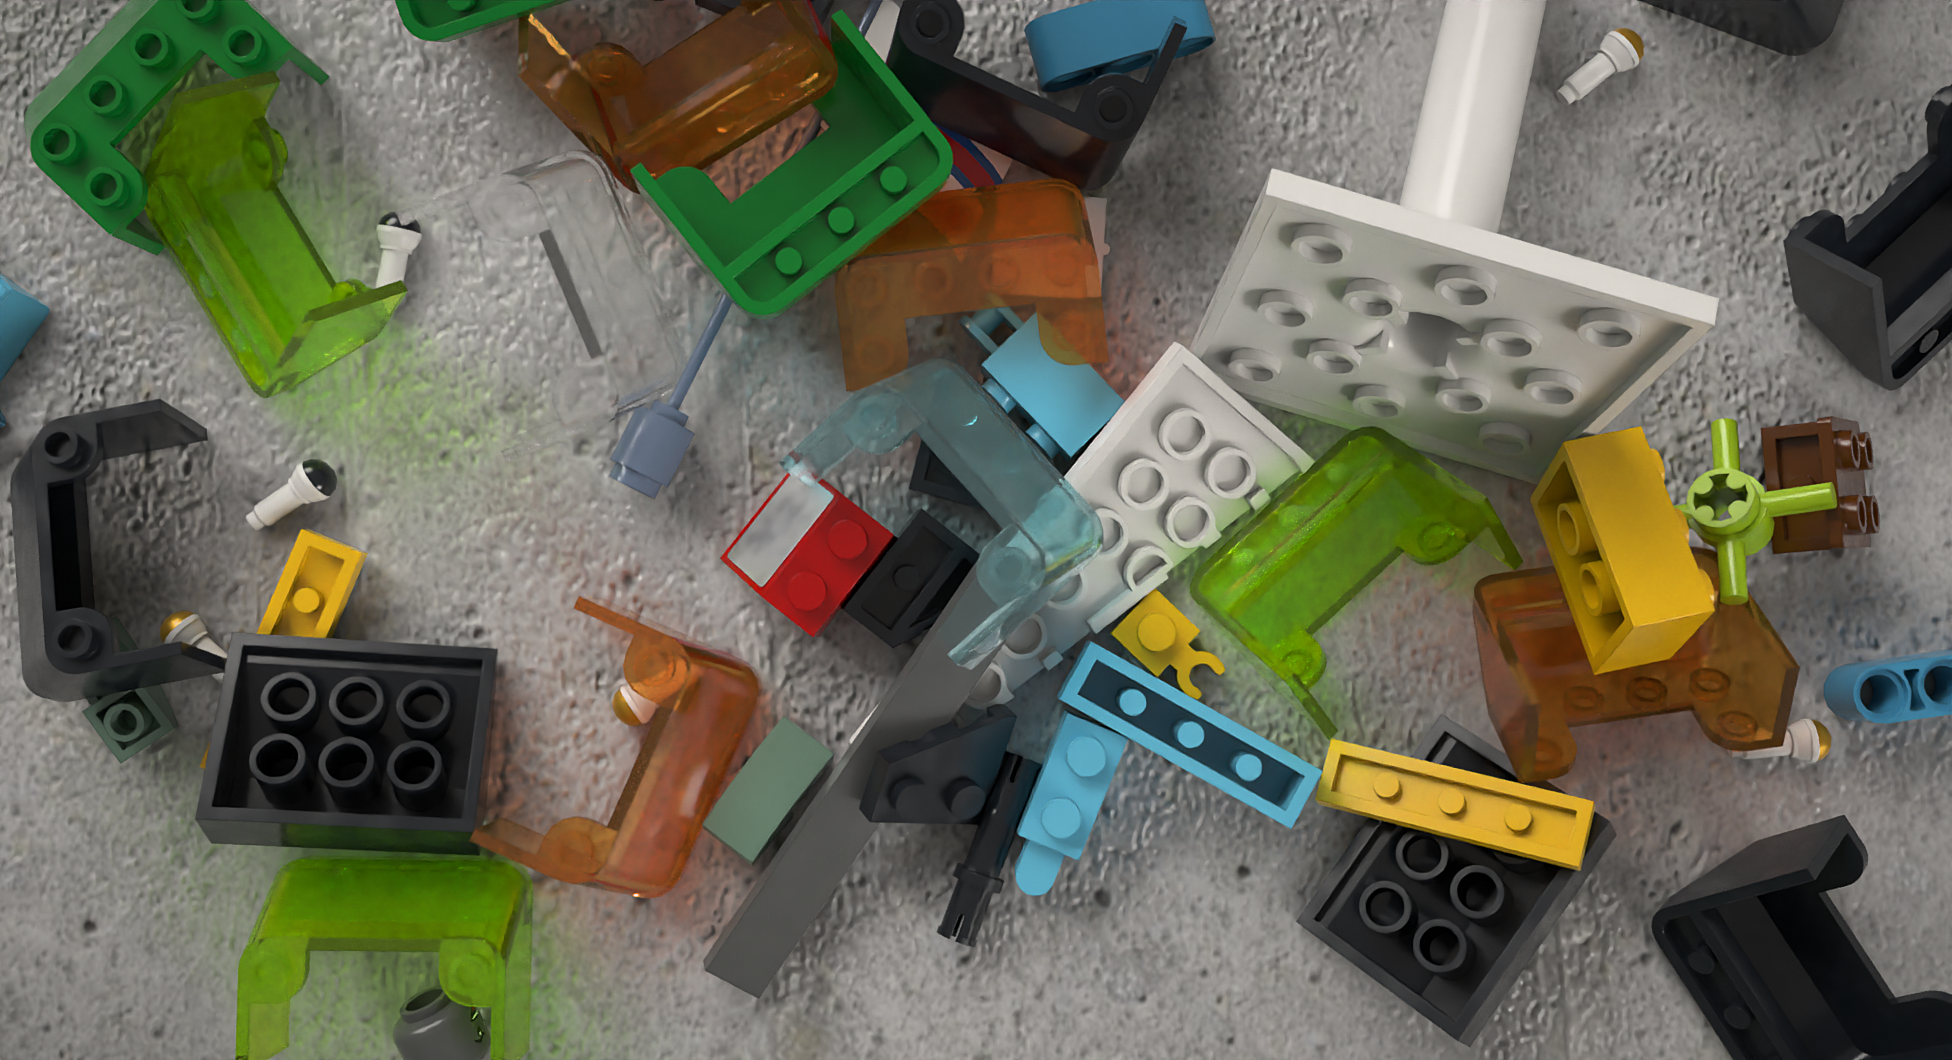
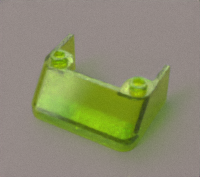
(243, 246)
(1326, 544)
(458, 906)

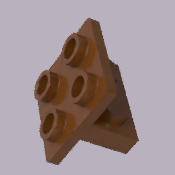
(1819, 454)

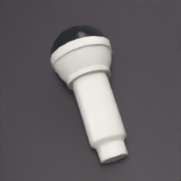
(397, 243)
(309, 483)

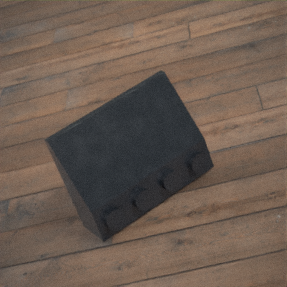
(350, 745)
(1441, 915)

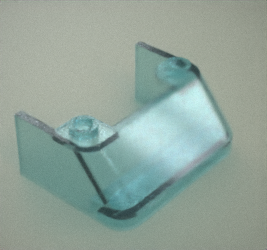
(1044, 520)

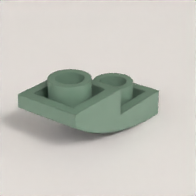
(133, 717)
(767, 790)

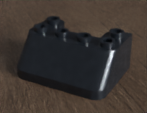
(1887, 273)
(1782, 964)

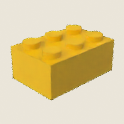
(1621, 550)

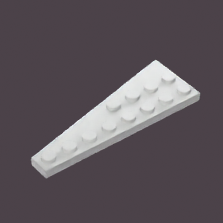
(1164, 482)

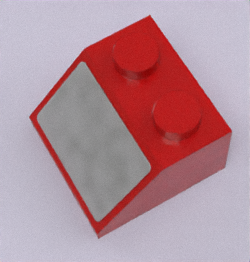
(807, 551)

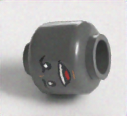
(440, 1029)

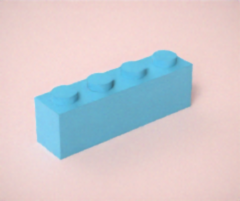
(1189, 734)

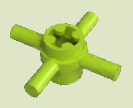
(1748, 507)

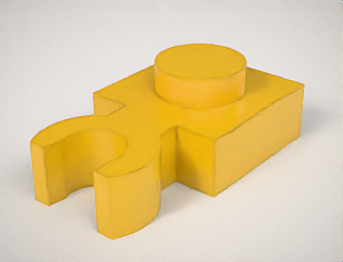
(1160, 637)

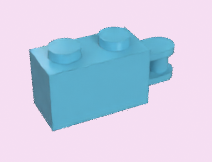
(1058, 400)
(1065, 798)

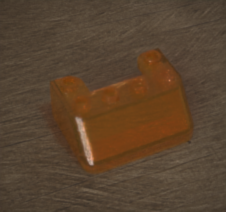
(974, 255)
(1541, 683)

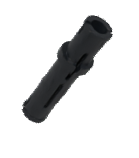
(989, 849)

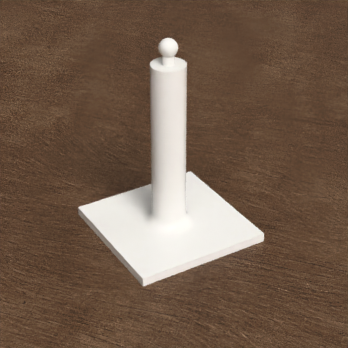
(1427, 311)

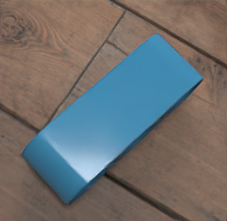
(1110, 37)
(1896, 688)

